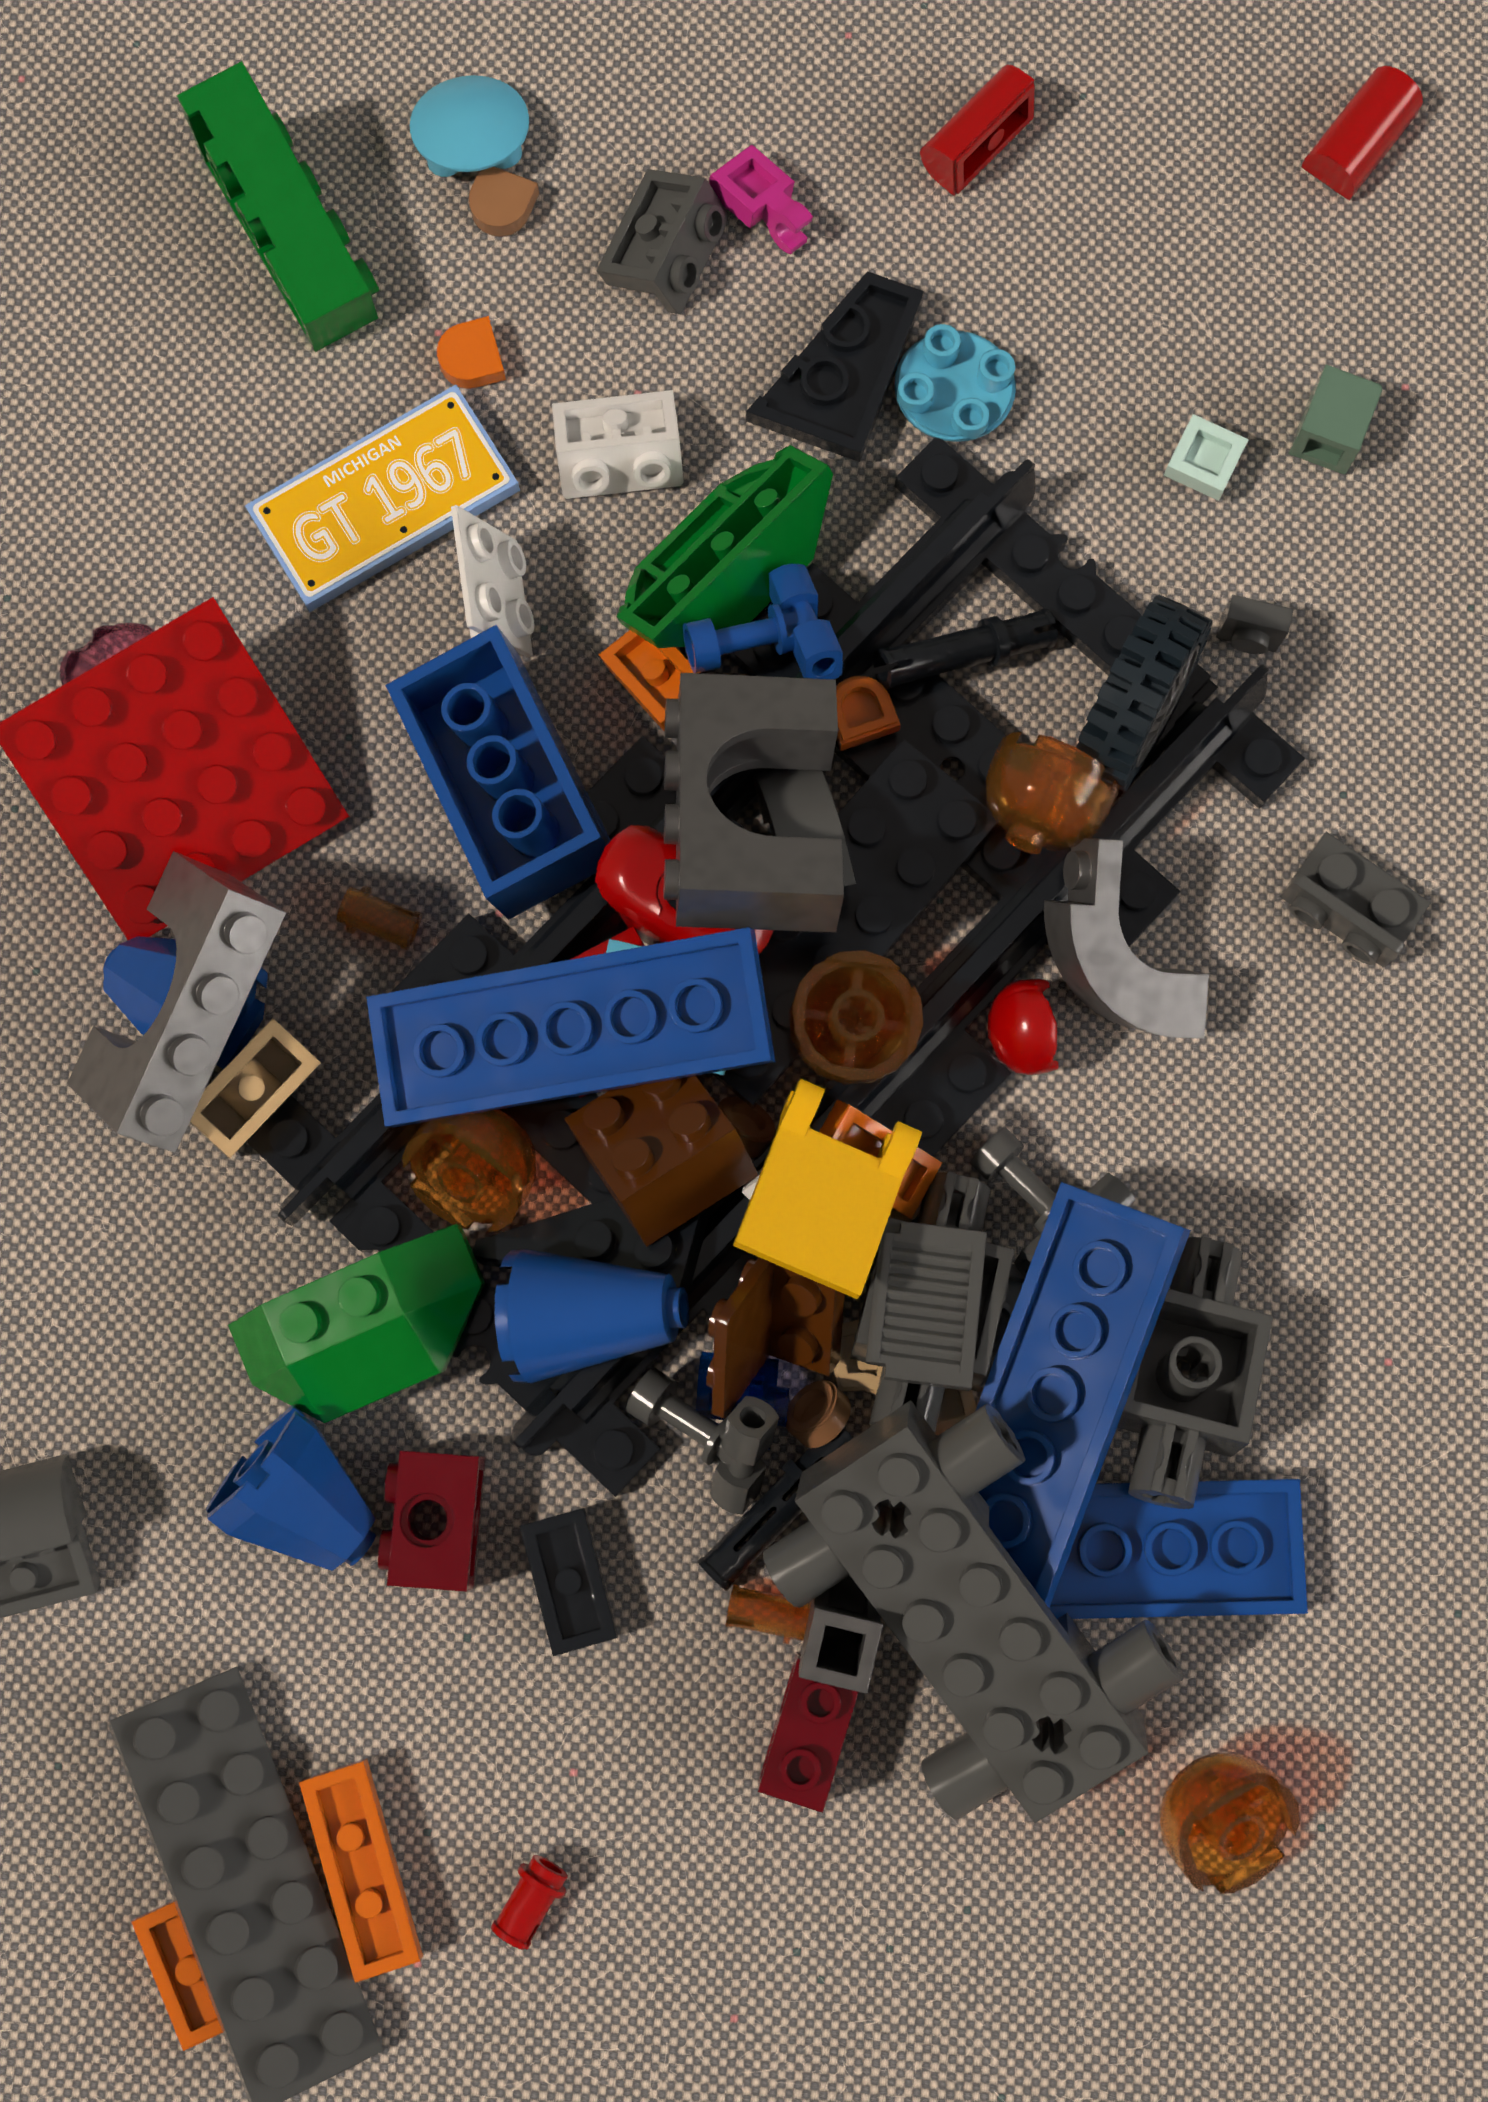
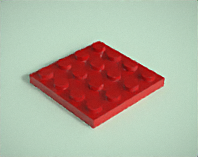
(169, 755)

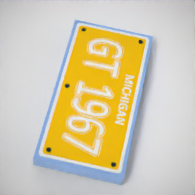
(382, 497)

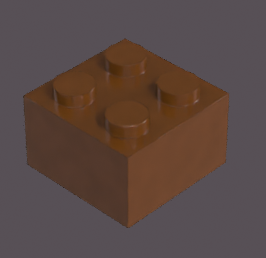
(662, 1152)

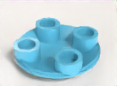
(469, 125)
(955, 384)

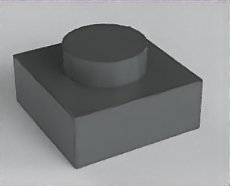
(1254, 625)

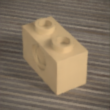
(252, 1088)

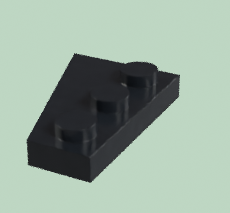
(843, 375)

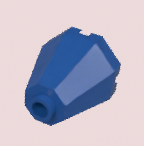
(140, 977)
(294, 1497)

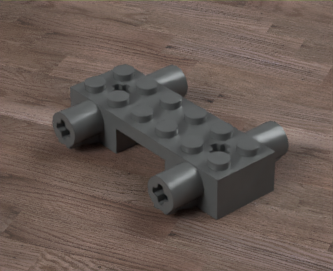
(1168, 1411)
(971, 1613)

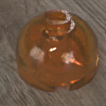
(1047, 793)
(855, 1018)
(473, 1168)
(1226, 1820)

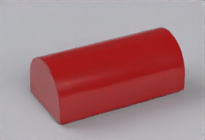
(980, 129)
(1365, 131)

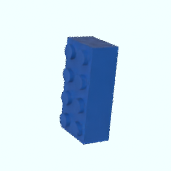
(500, 772)

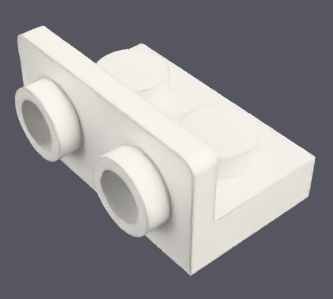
(617, 444)

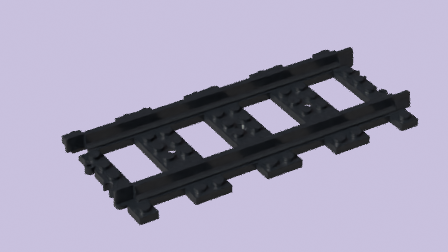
(949, 1069)

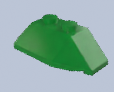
(727, 547)
(363, 1327)

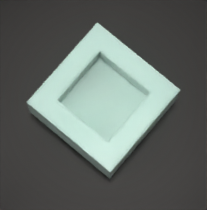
(1205, 457)

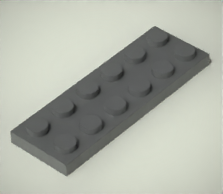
(245, 1888)

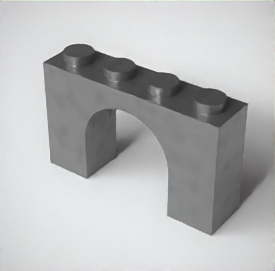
(721, 870)
(221, 942)

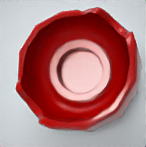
(1024, 1028)

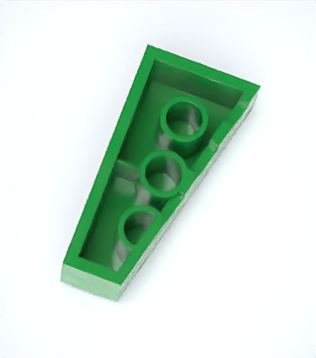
(279, 206)

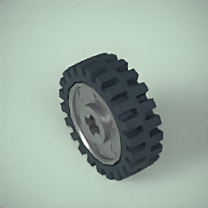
(1143, 689)

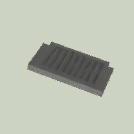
(927, 1305)

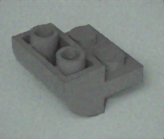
(43, 1537)

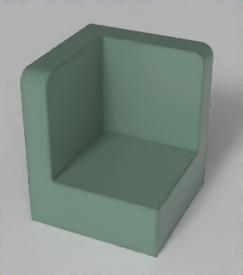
(1336, 419)

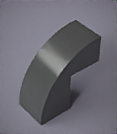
(801, 806)

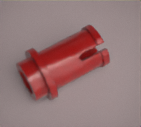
(530, 1901)

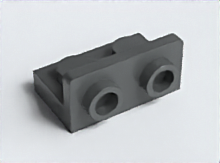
(665, 238)
(1354, 901)

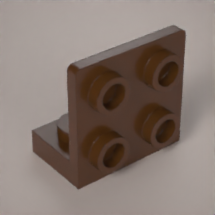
(772, 1316)

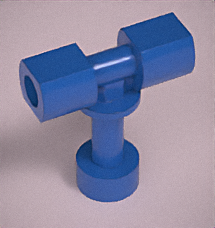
(789, 625)

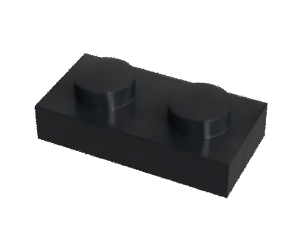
(568, 1582)

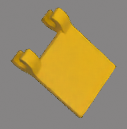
(822, 1200)

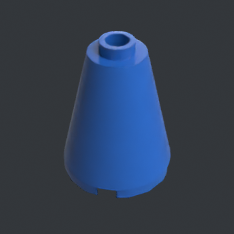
(581, 1313)

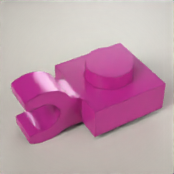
(761, 191)

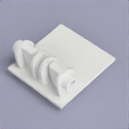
(492, 580)

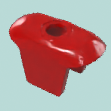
(633, 881)

